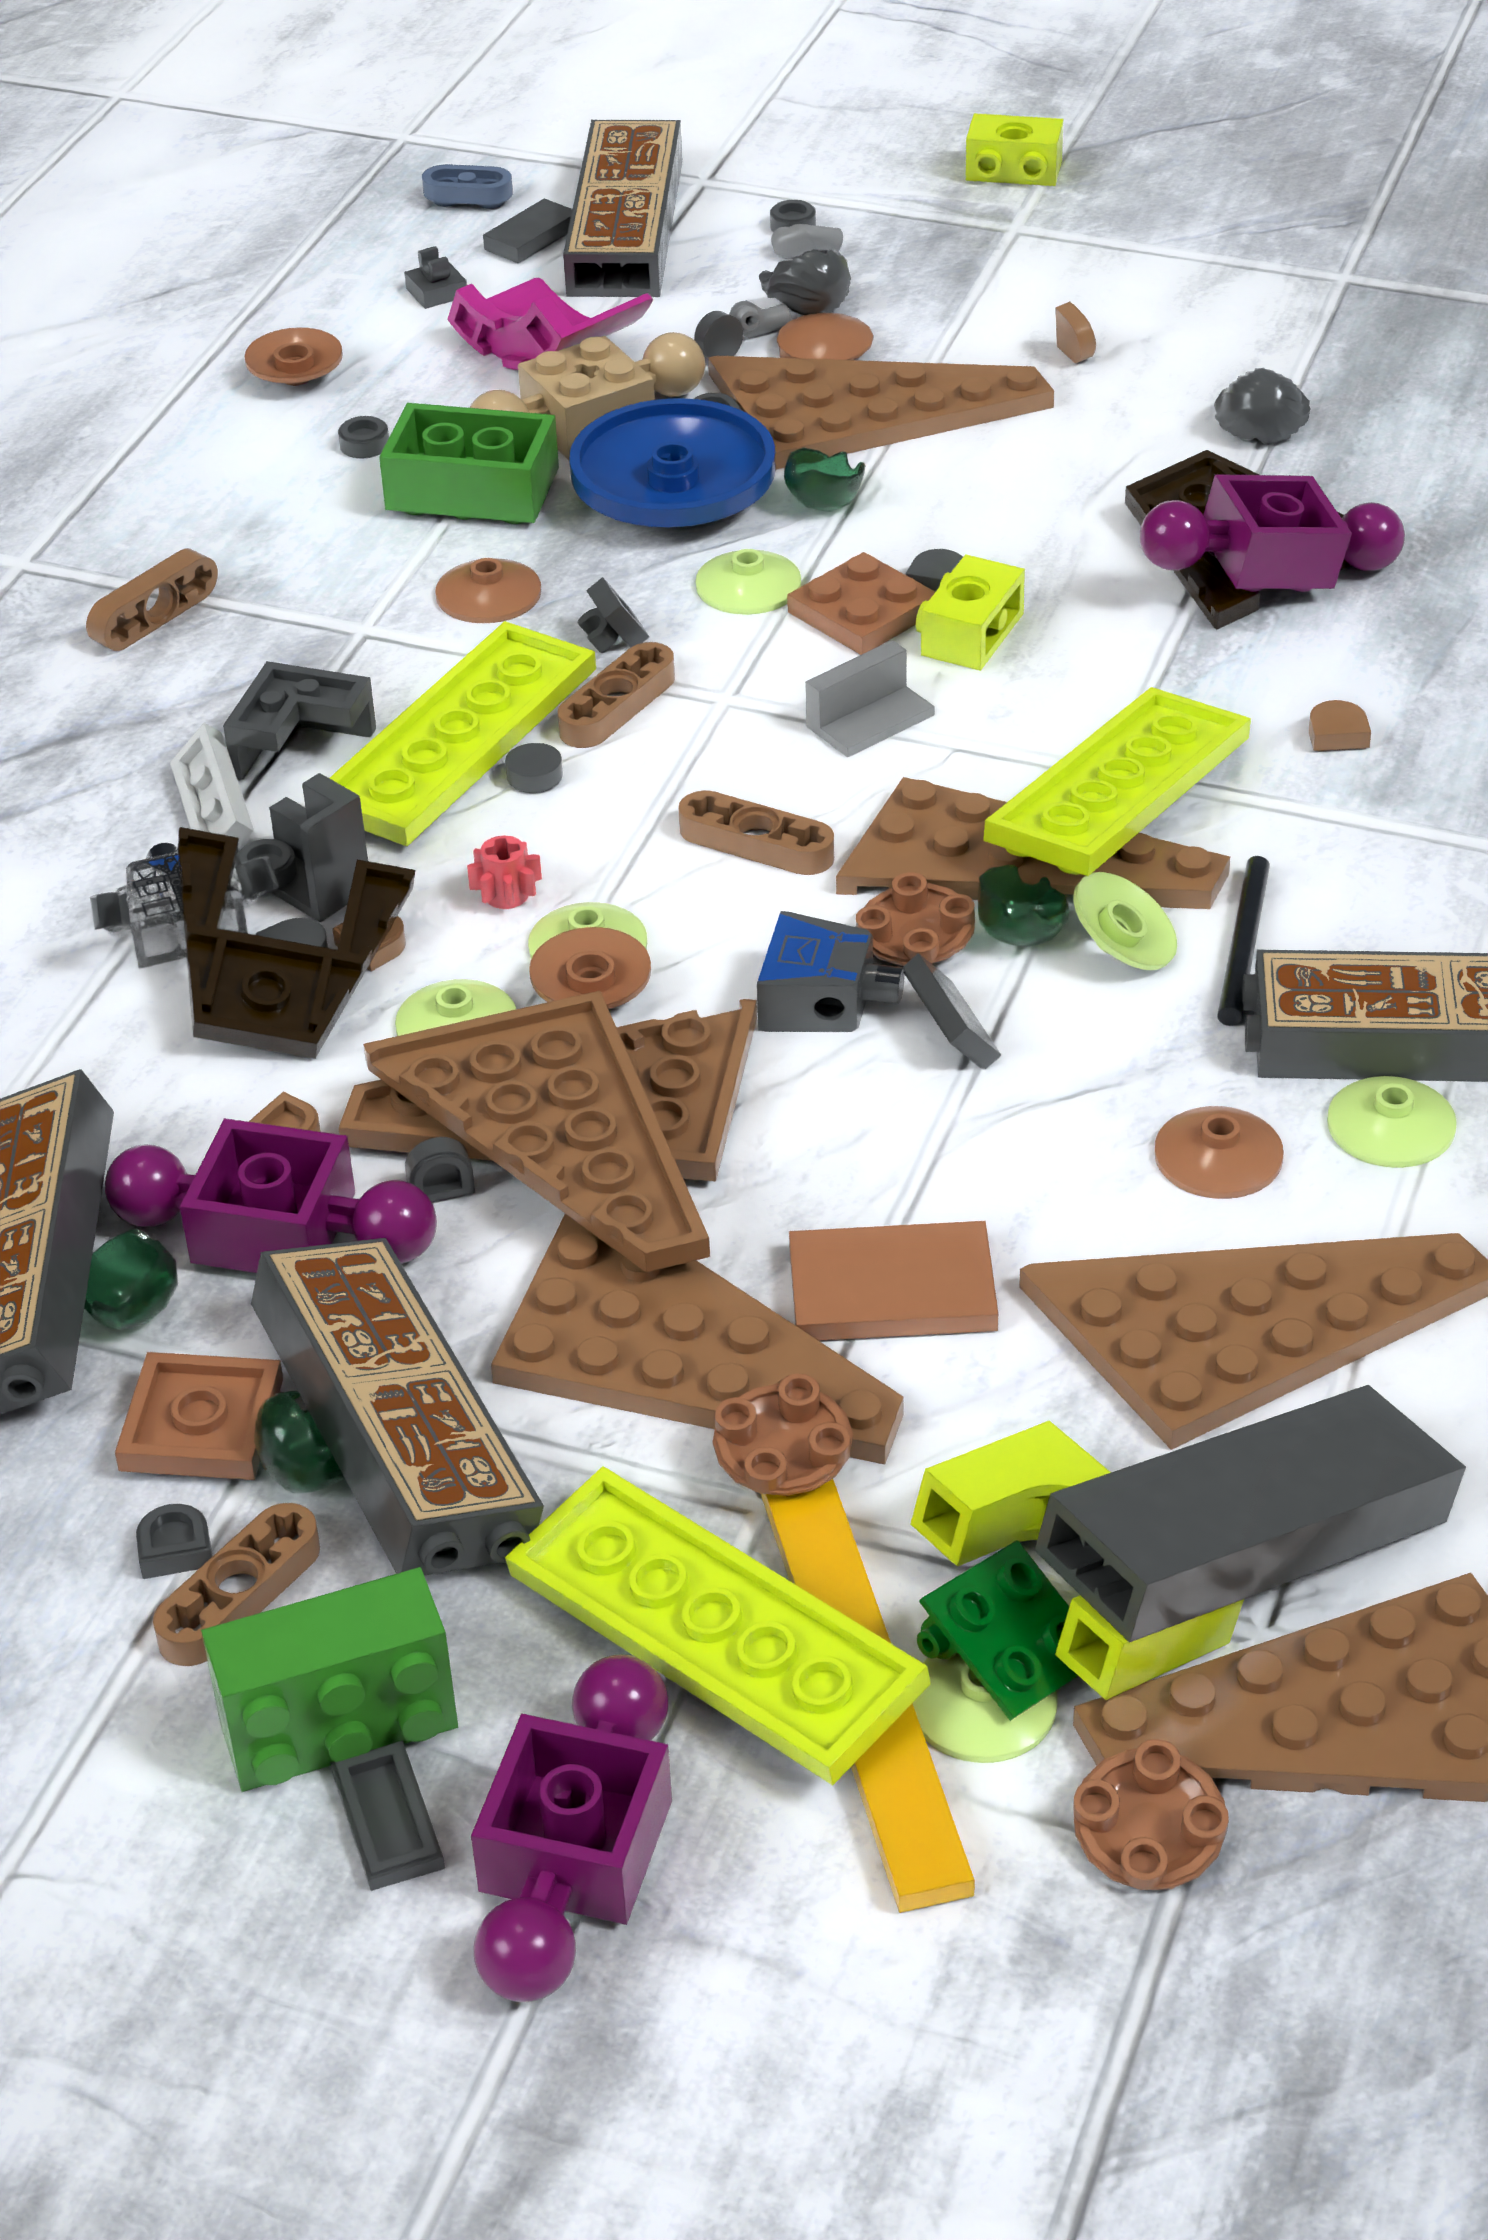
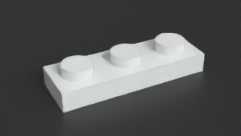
(211, 786)

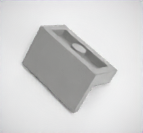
(864, 700)

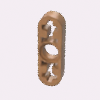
(122, 614)
(593, 716)
(792, 840)
(243, 1554)

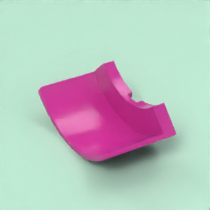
(532, 321)

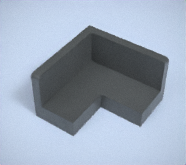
(293, 697)
(325, 843)

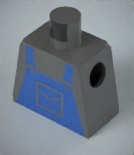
(821, 977)

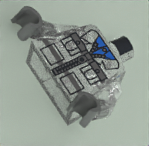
(153, 904)

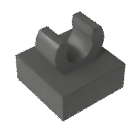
(434, 280)
(610, 619)

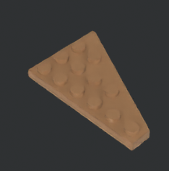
(872, 403)
(683, 1062)
(559, 1111)
(1236, 1328)
(670, 1343)
(1334, 1706)

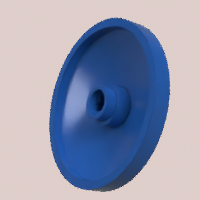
(672, 462)

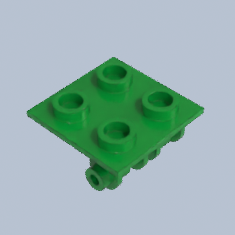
(1003, 1625)

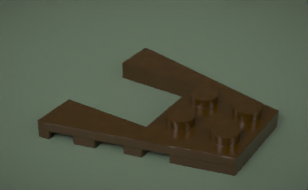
(1206, 579)
(269, 988)

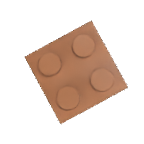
(860, 603)
(196, 1415)

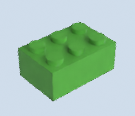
(469, 463)
(331, 1678)

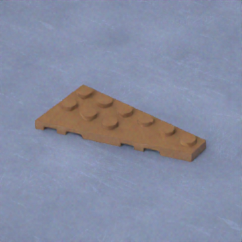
(942, 835)

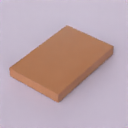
(893, 1280)

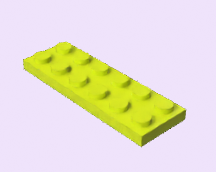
(461, 728)
(1116, 781)
(719, 1624)

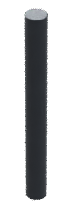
(1243, 939)

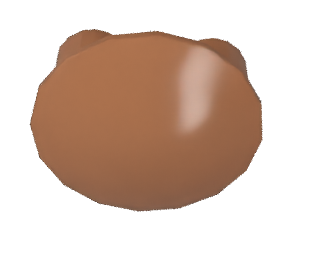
(824, 337)
(916, 920)
(782, 1437)
(1150, 1817)

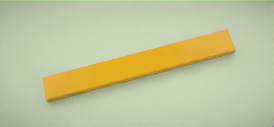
(897, 1772)

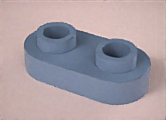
(467, 184)

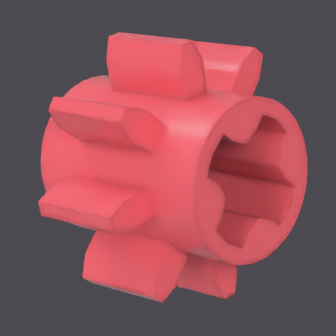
(504, 872)

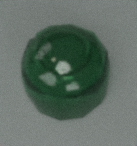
(822, 480)
(1019, 911)
(130, 1280)
(293, 1446)

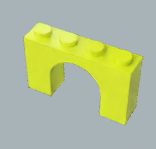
(1001, 1497)

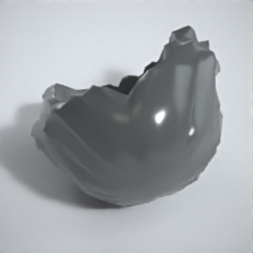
(809, 282)
(1262, 407)

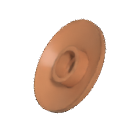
(293, 355)
(488, 590)
(591, 962)
(1218, 1152)

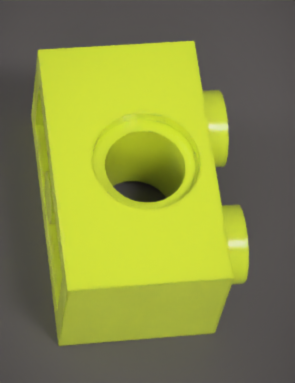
(1014, 149)
(971, 612)

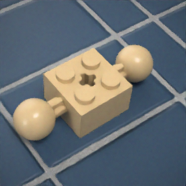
(598, 378)

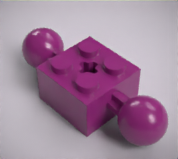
(1272, 533)
(266, 1193)
(570, 1825)

